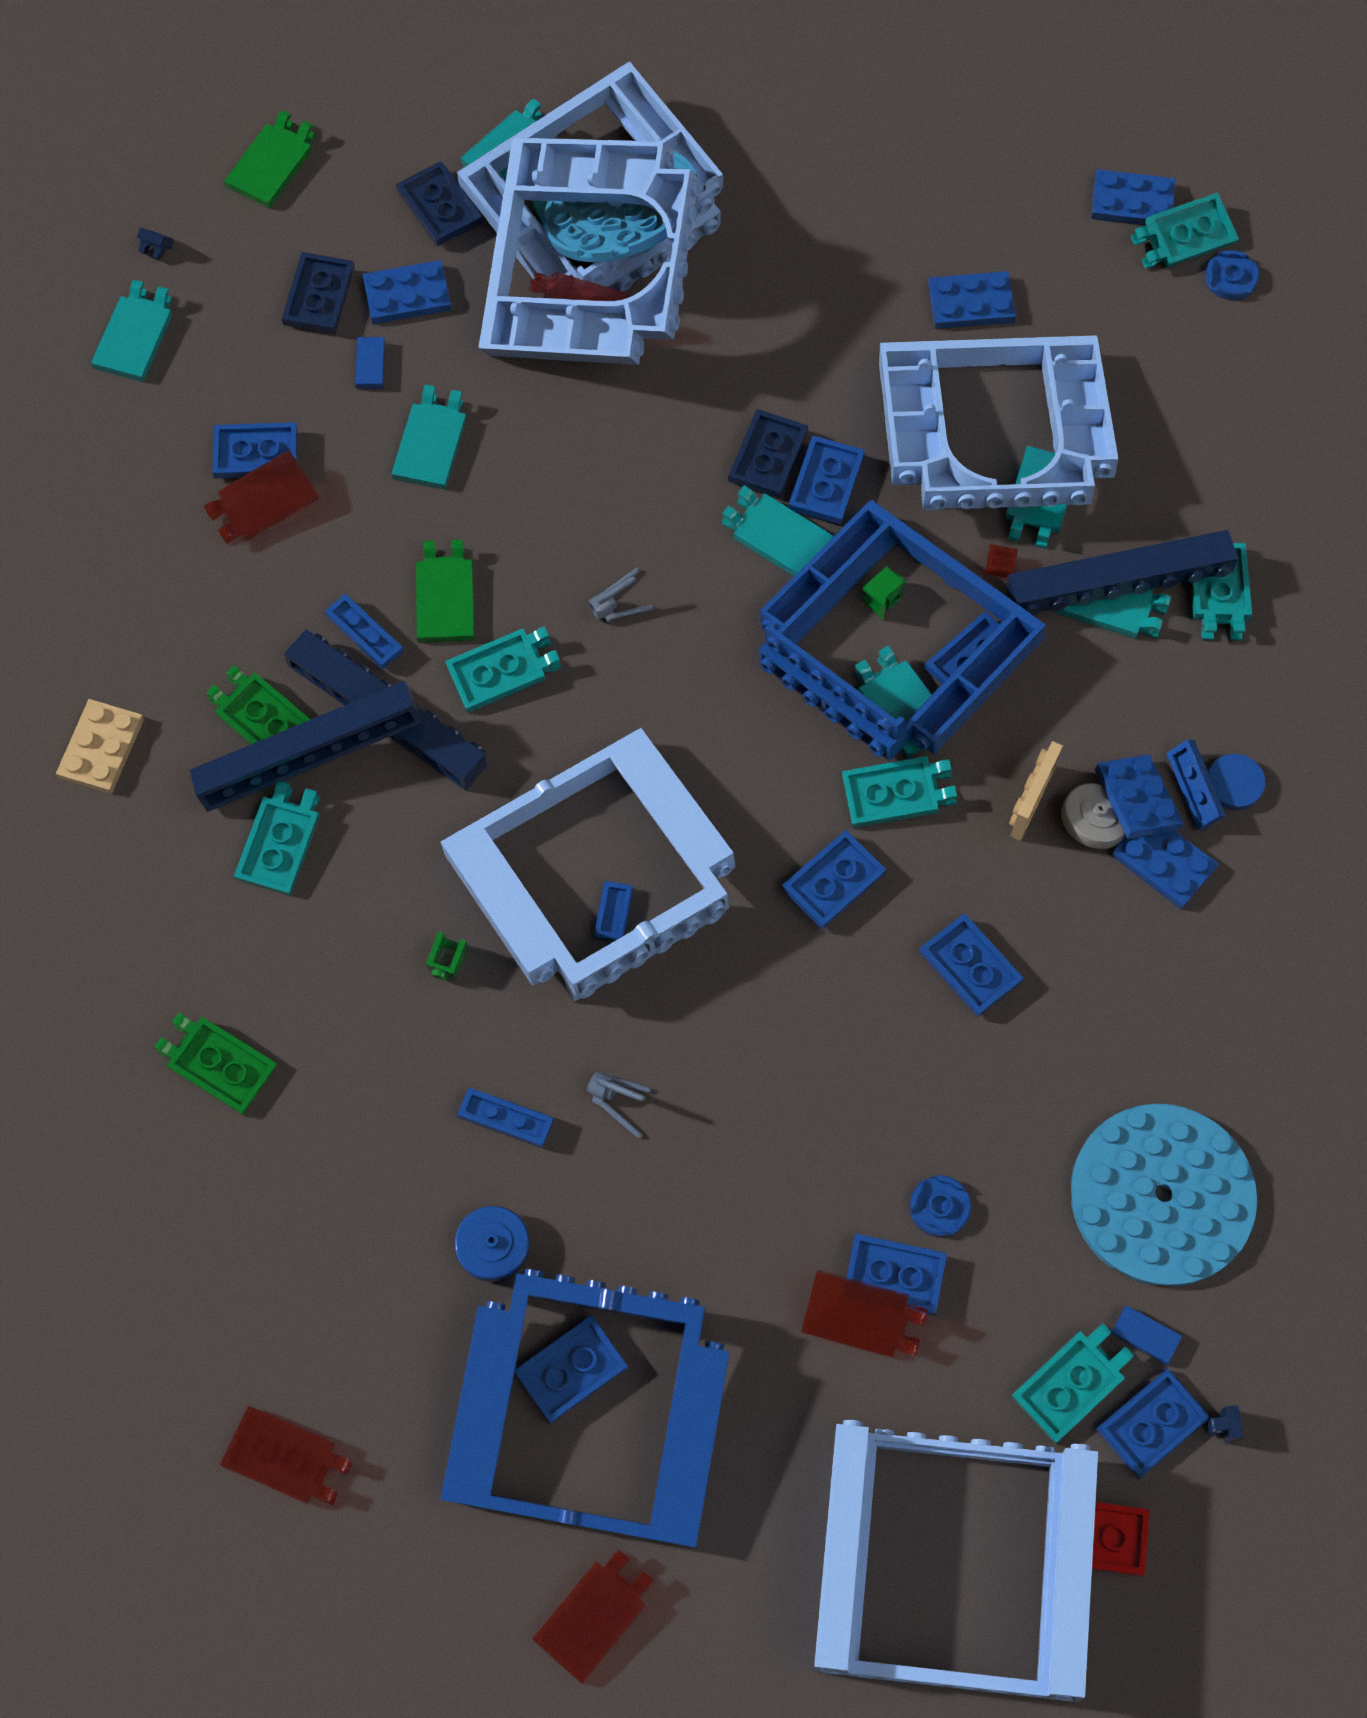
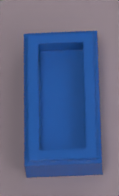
(370, 363)
(613, 911)
(1146, 1335)

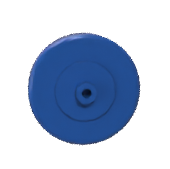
(492, 1243)

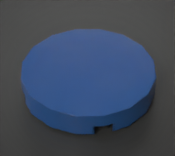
(1232, 275)
(1237, 781)
(940, 1206)

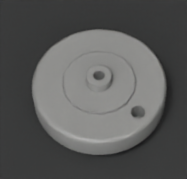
(1091, 818)

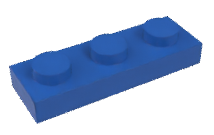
(364, 631)
(1196, 784)
(505, 1117)

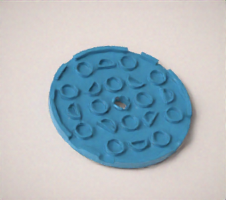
(605, 231)
(1154, 1239)

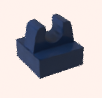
(150, 238)
(1228, 1424)

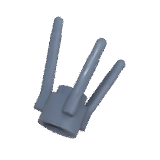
(604, 603)
(606, 1086)

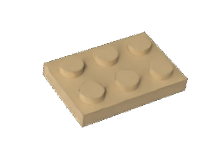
(100, 746)
(1034, 790)

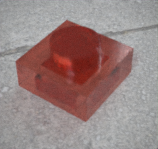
(1001, 560)

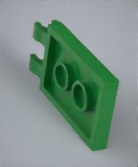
(271, 160)
(444, 595)
(254, 707)
(217, 1063)

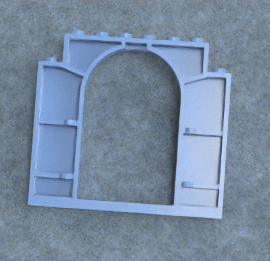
(589, 173)
(1077, 414)

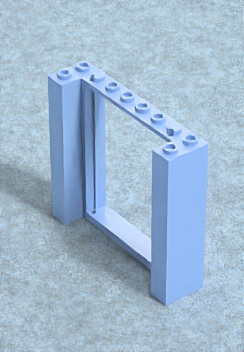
(1065, 1569)

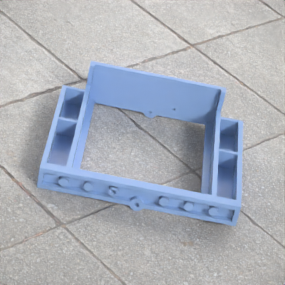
(645, 120)
(520, 920)

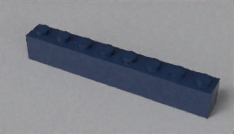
(1123, 573)
(348, 682)
(305, 746)

